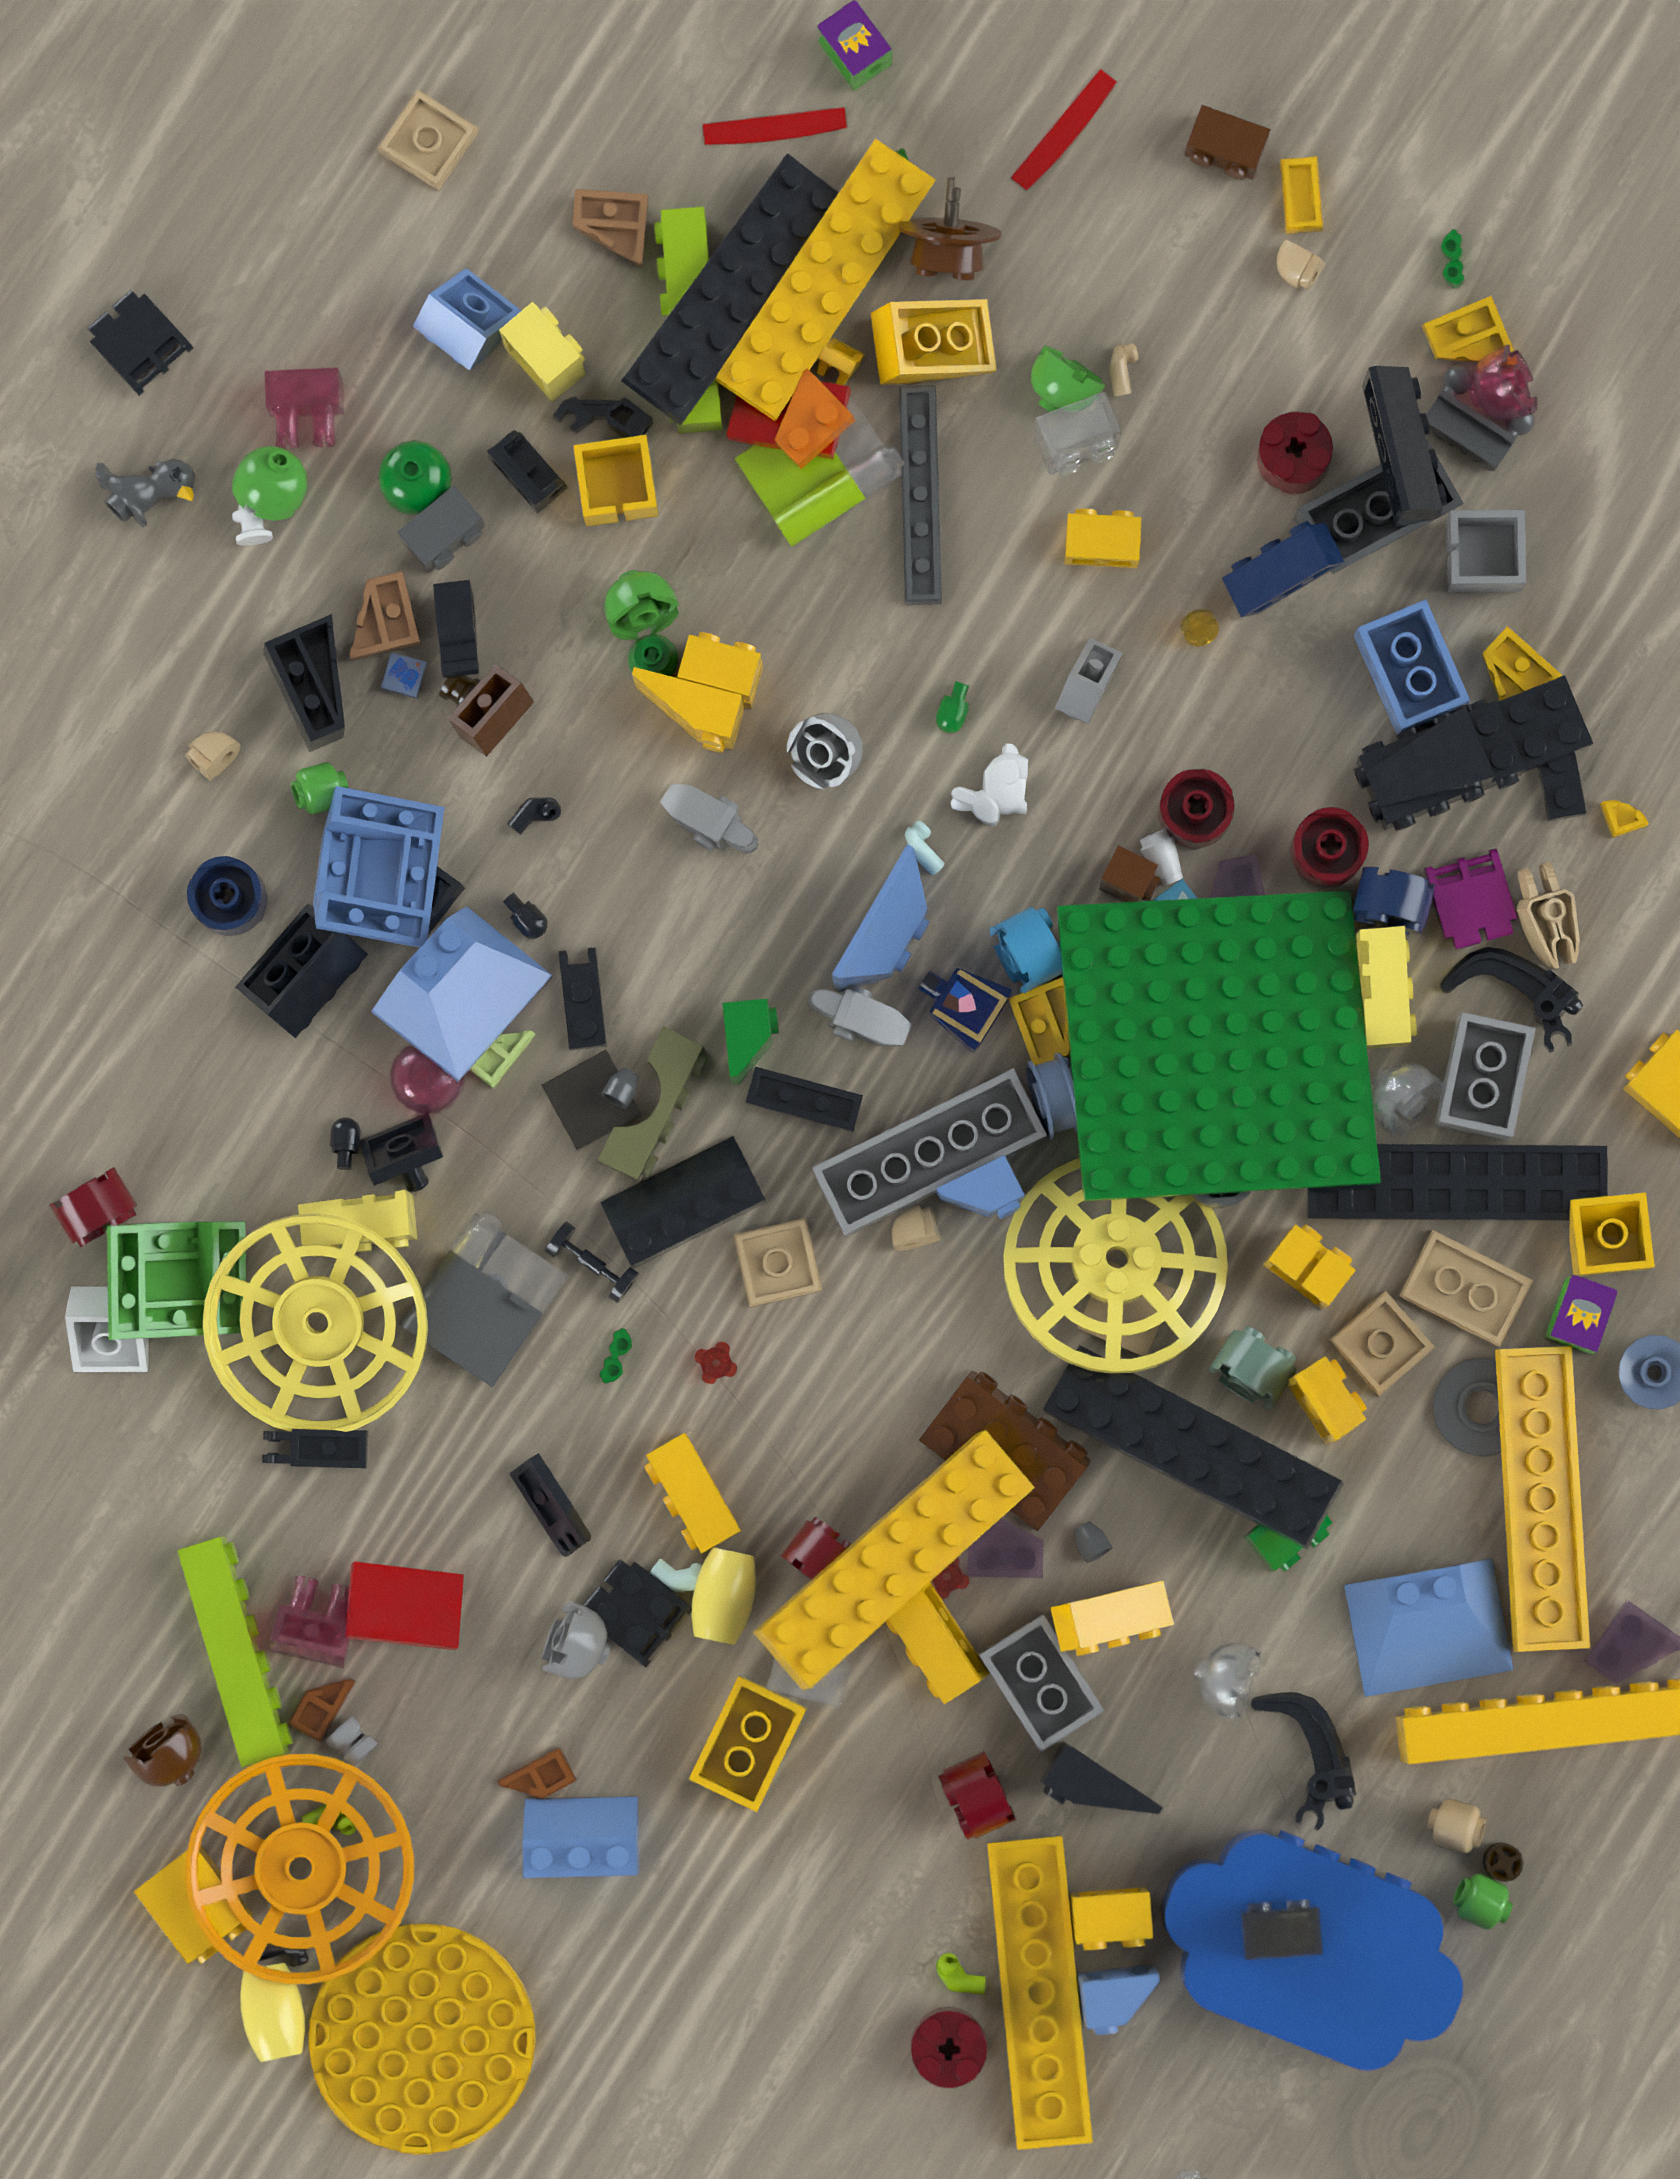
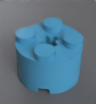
(1028, 948)

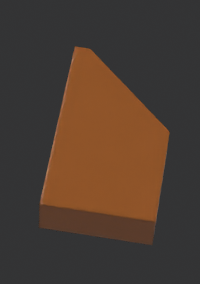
(320, 1708)
(541, 1776)

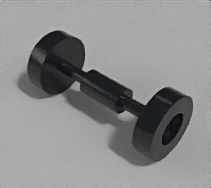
(592, 1262)

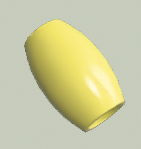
(723, 1596)
(272, 2016)

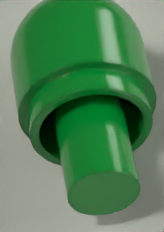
(953, 709)

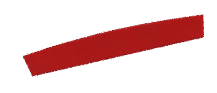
(774, 127)
(1064, 130)

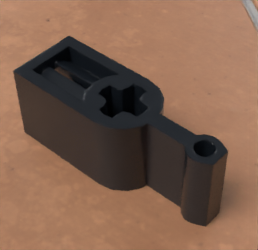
(456, 628)

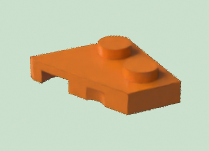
(811, 420)

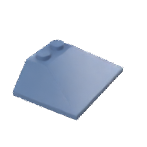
(378, 867)
(887, 928)
(460, 992)
(1428, 1627)

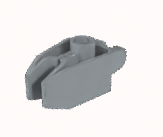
(709, 819)
(861, 1017)

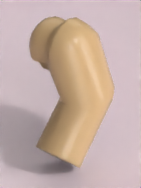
(1118, 368)

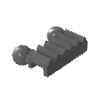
(1467, 427)

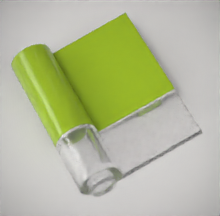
(825, 488)

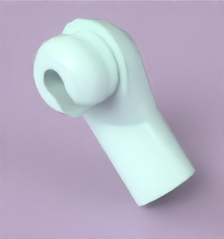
(924, 854)
(679, 1580)

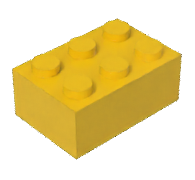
(748, 1743)

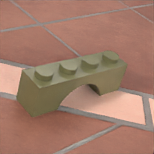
(633, 1147)

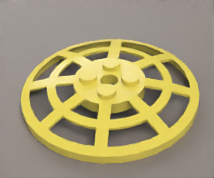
(1108, 1283)
(303, 1342)

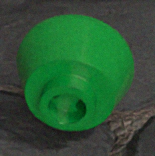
(655, 644)

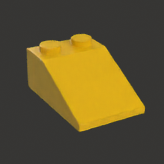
(932, 340)
(701, 710)
(1327, 1400)

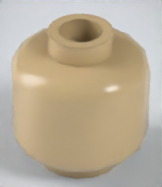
(1456, 1826)

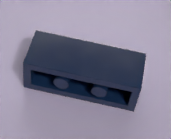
(1282, 568)

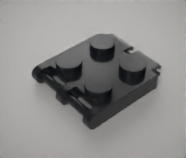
(137, 340)
(636, 1609)

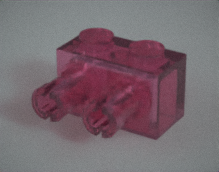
(304, 393)
(312, 1634)

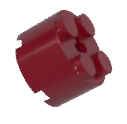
(1303, 433)
(1195, 787)
(1344, 832)
(93, 1206)
(814, 1548)
(978, 1794)
(964, 2063)

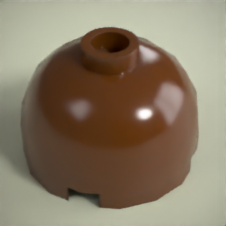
(166, 1753)

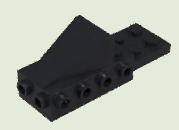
(1470, 753)

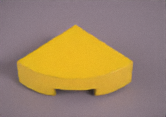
(1622, 817)

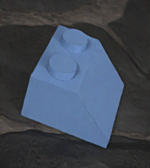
(465, 318)
(985, 1190)

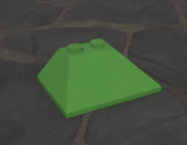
(163, 1276)

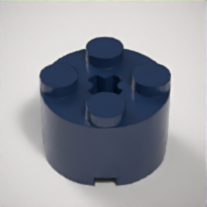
(209, 885)
(1393, 900)

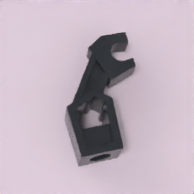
(590, 410)

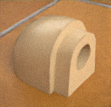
(1298, 265)
(212, 753)
(915, 1228)

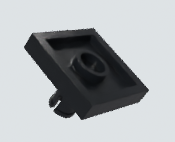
(402, 1152)

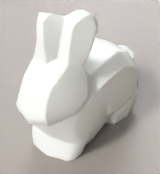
(1002, 789)

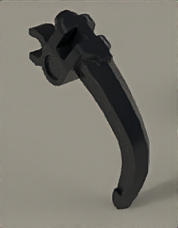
(1544, 988)
(1333, 1770)

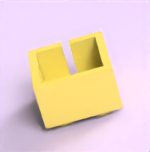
(543, 351)

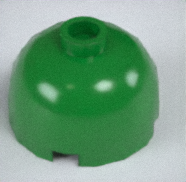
(414, 476)

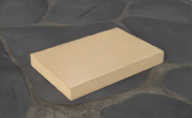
(1465, 1288)

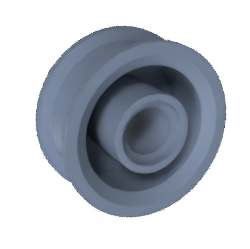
(1052, 1094)

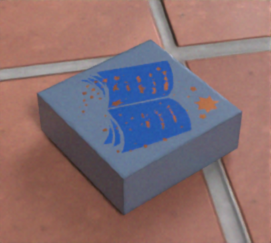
(404, 675)

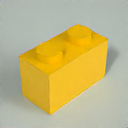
(1103, 539)

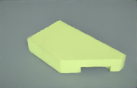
(501, 1056)

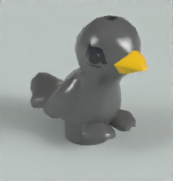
(137, 494)

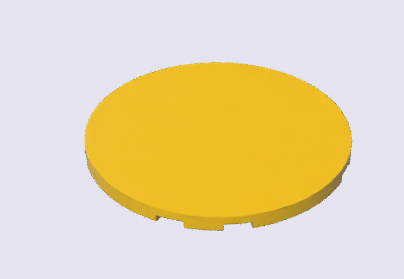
(423, 2040)

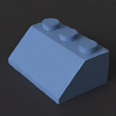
(581, 1837)
(1114, 1995)

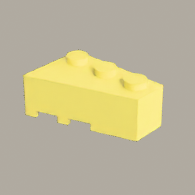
(1385, 986)
(386, 1215)

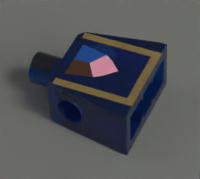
(965, 1005)

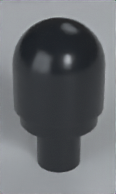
(526, 917)
(345, 1141)

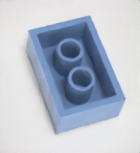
(1411, 667)

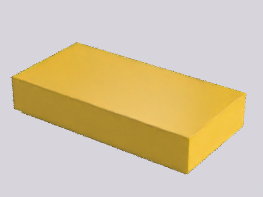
(1301, 195)

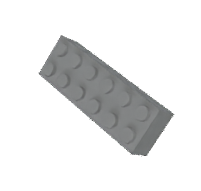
(928, 1152)

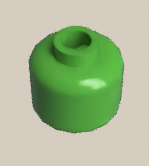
(315, 787)
(1482, 1901)

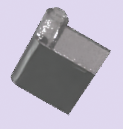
(485, 1298)

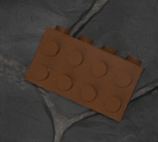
(1029, 1442)

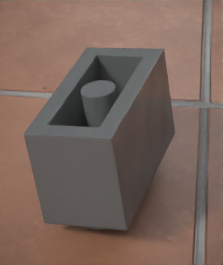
(442, 530)

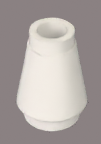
(1162, 851)

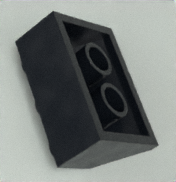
(301, 972)

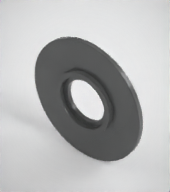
(1451, 1412)

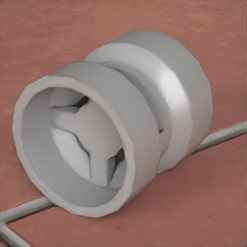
(348, 1734)

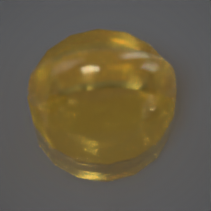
(1199, 627)

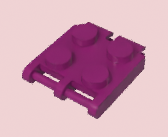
(1472, 900)

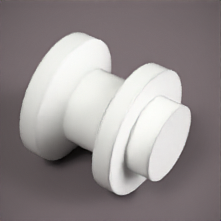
(252, 527)

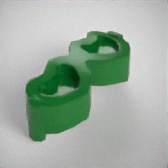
(1452, 251)
(612, 1366)

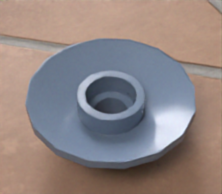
(1633, 1376)

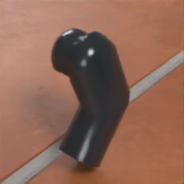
(534, 810)
(295, 1956)

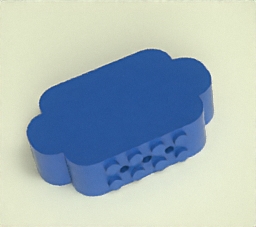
(1378, 1961)

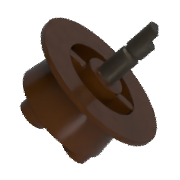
(948, 242)

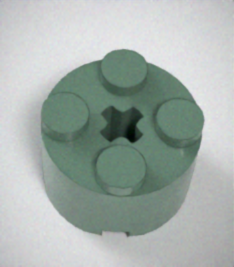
(1253, 1367)

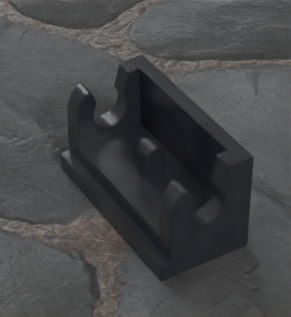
(526, 470)

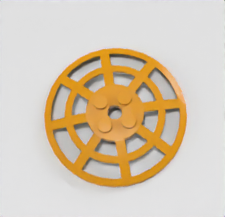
(273, 1872)

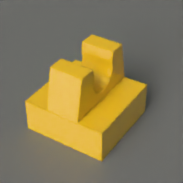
(842, 357)

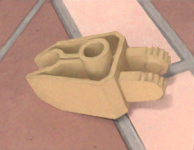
(1548, 917)

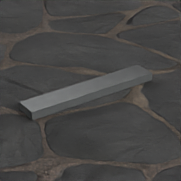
(920, 495)

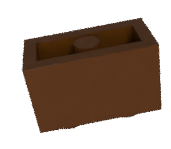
(1226, 143)
(490, 710)
(1129, 877)

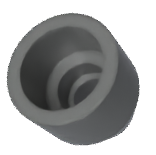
(621, 1088)
(1092, 1542)

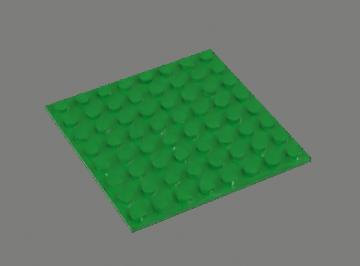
(1217, 1045)

